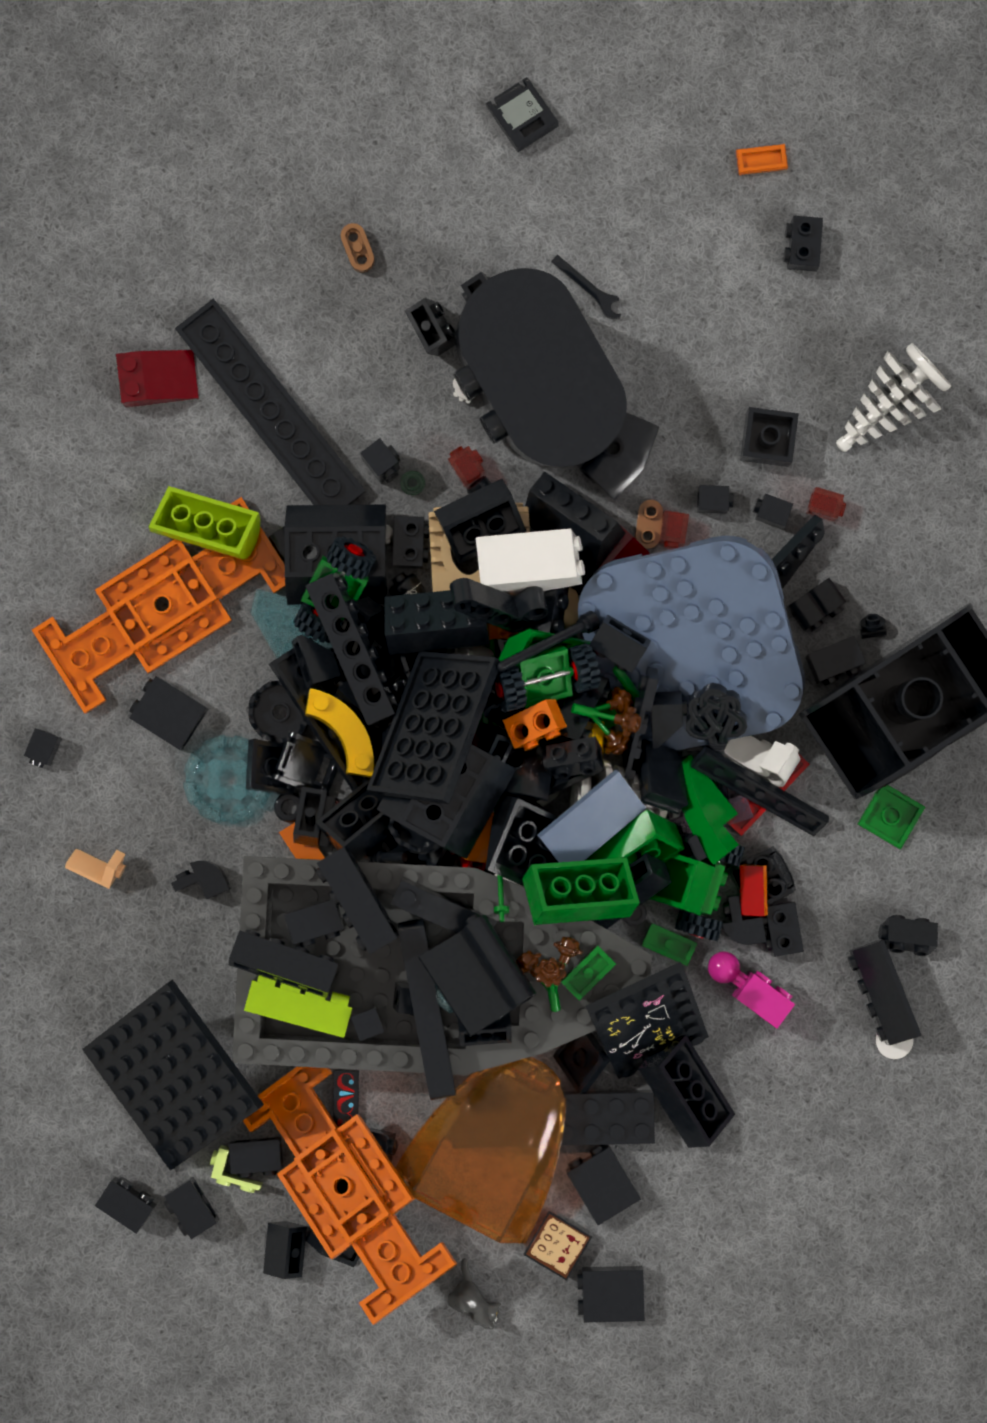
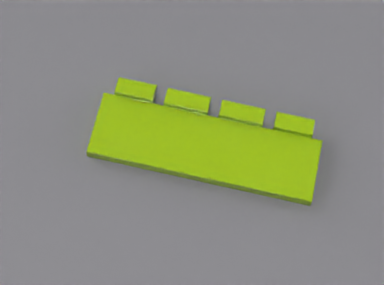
(299, 1009)

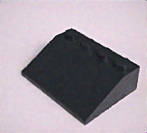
(515, 839)

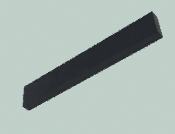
(759, 791)

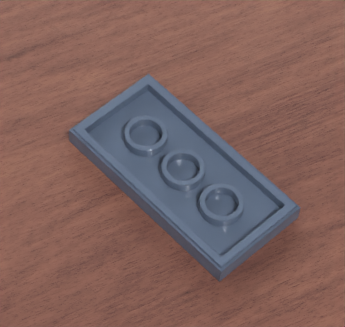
(592, 820)

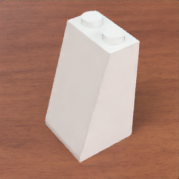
(530, 560)

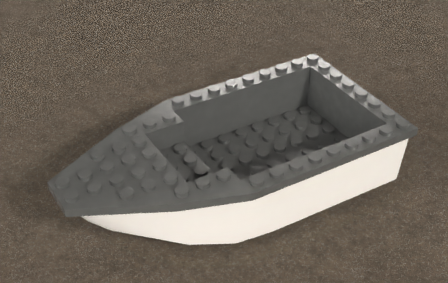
(289, 884)

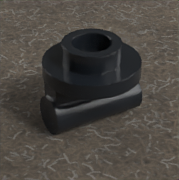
(872, 626)

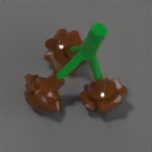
(625, 716)
(550, 971)

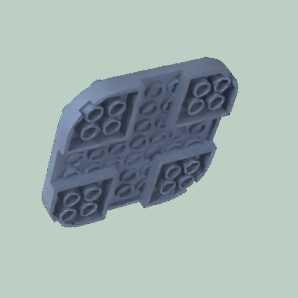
(710, 619)

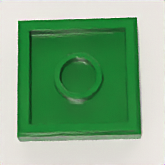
(891, 816)

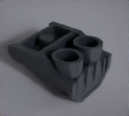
(779, 879)

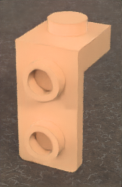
(95, 869)

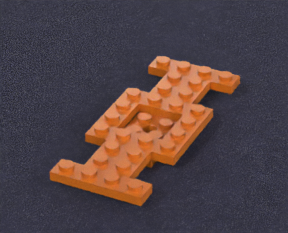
(135, 623)
(360, 1214)

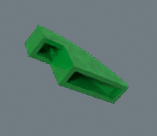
(708, 813)

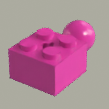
(751, 989)

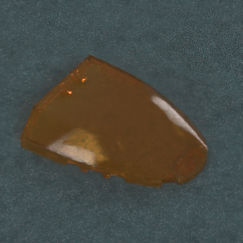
(491, 1150)

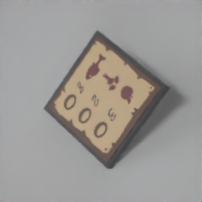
(557, 1245)

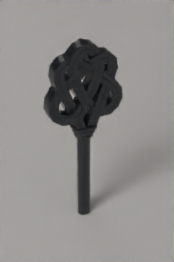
(708, 722)

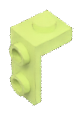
(219, 1160)

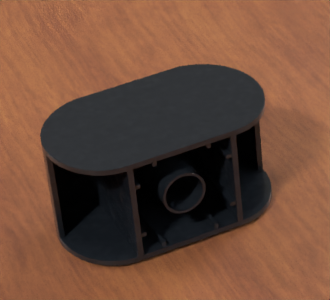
(538, 370)
(905, 705)

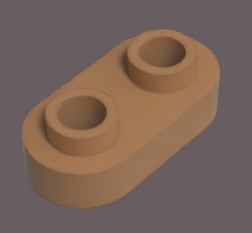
(357, 248)
(649, 523)

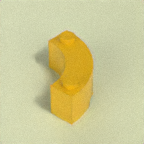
(348, 729)

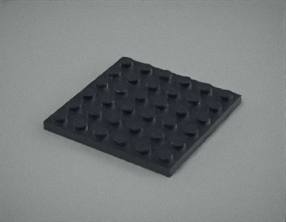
(172, 1075)

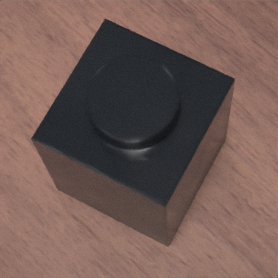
(714, 499)
(772, 511)
(42, 748)

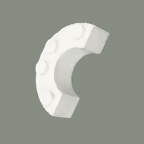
(768, 761)

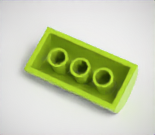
(206, 523)

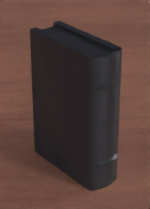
(661, 777)

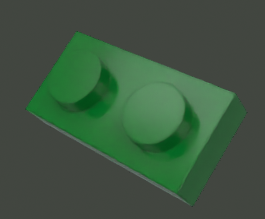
(669, 944)
(588, 972)

